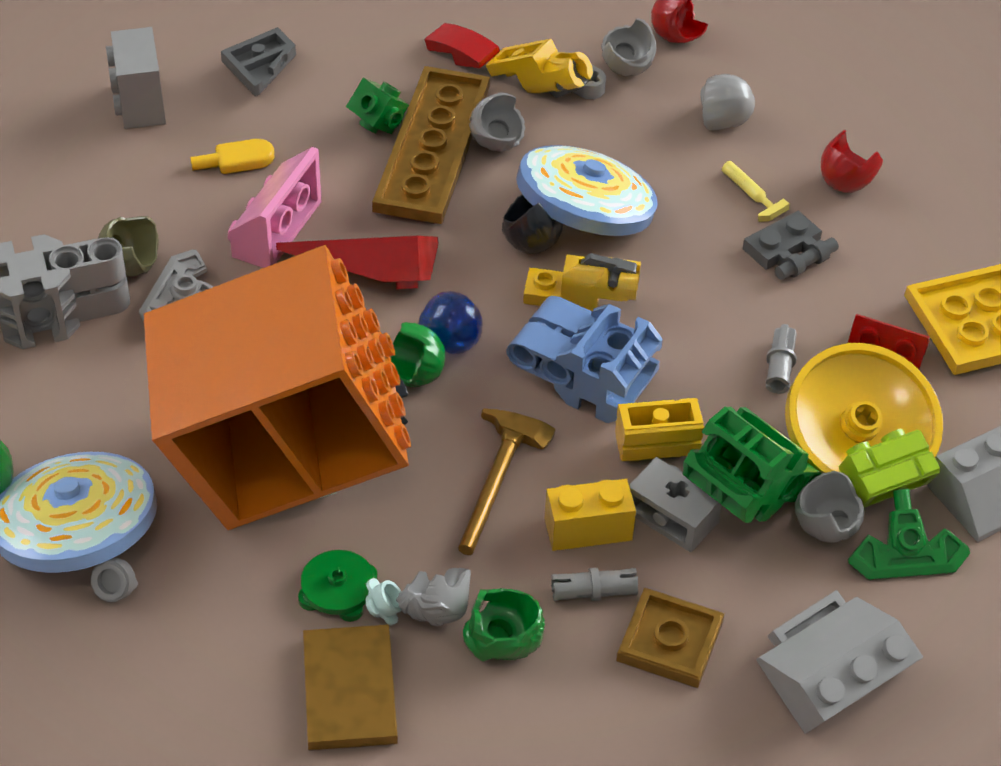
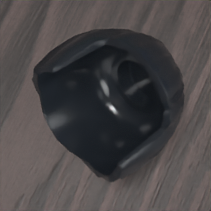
(530, 227)

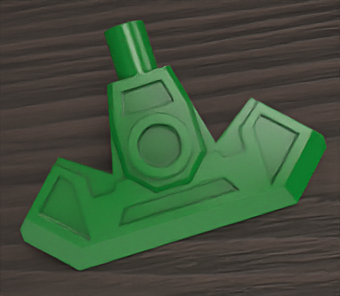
(908, 547)

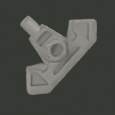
(177, 281)

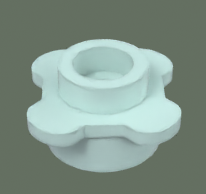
(382, 600)

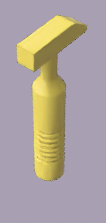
(755, 192)

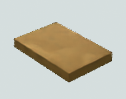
(349, 687)

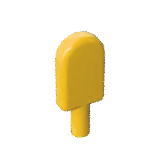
(236, 156)

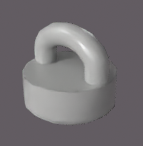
(113, 580)

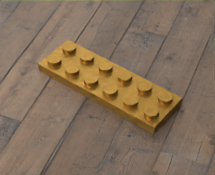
(430, 146)

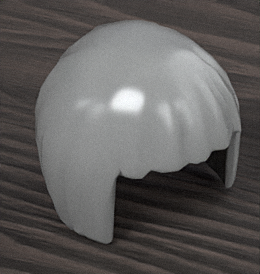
(629, 48)
(726, 102)
(497, 122)
(829, 508)

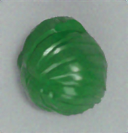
(507, 626)

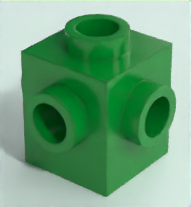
(377, 106)

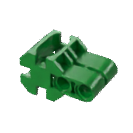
(748, 465)

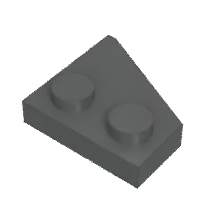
(259, 59)

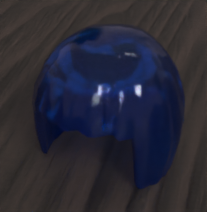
(453, 320)

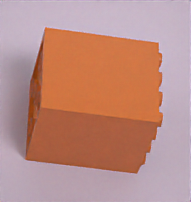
(274, 389)

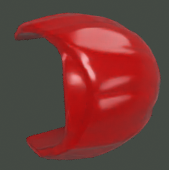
(676, 21)
(845, 169)

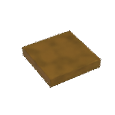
(670, 637)

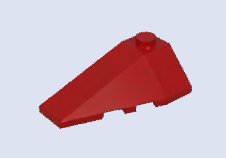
(380, 258)

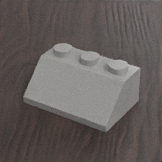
(972, 483)
(838, 661)

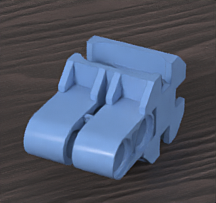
(588, 354)

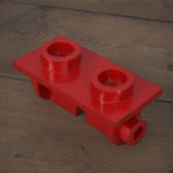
(897, 339)

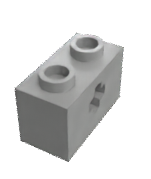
(673, 504)

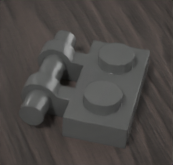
(783, 240)

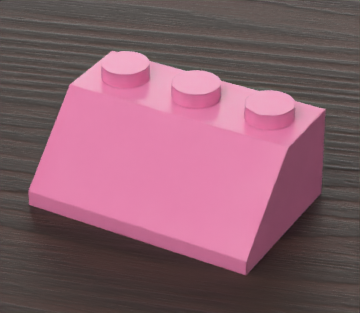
(277, 210)

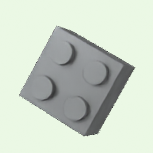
(135, 78)

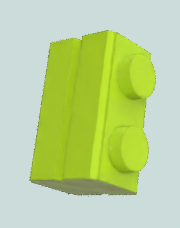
(894, 464)

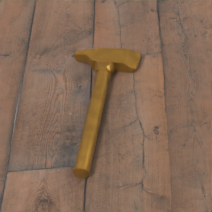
(514, 430)

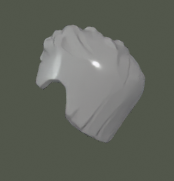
(437, 600)

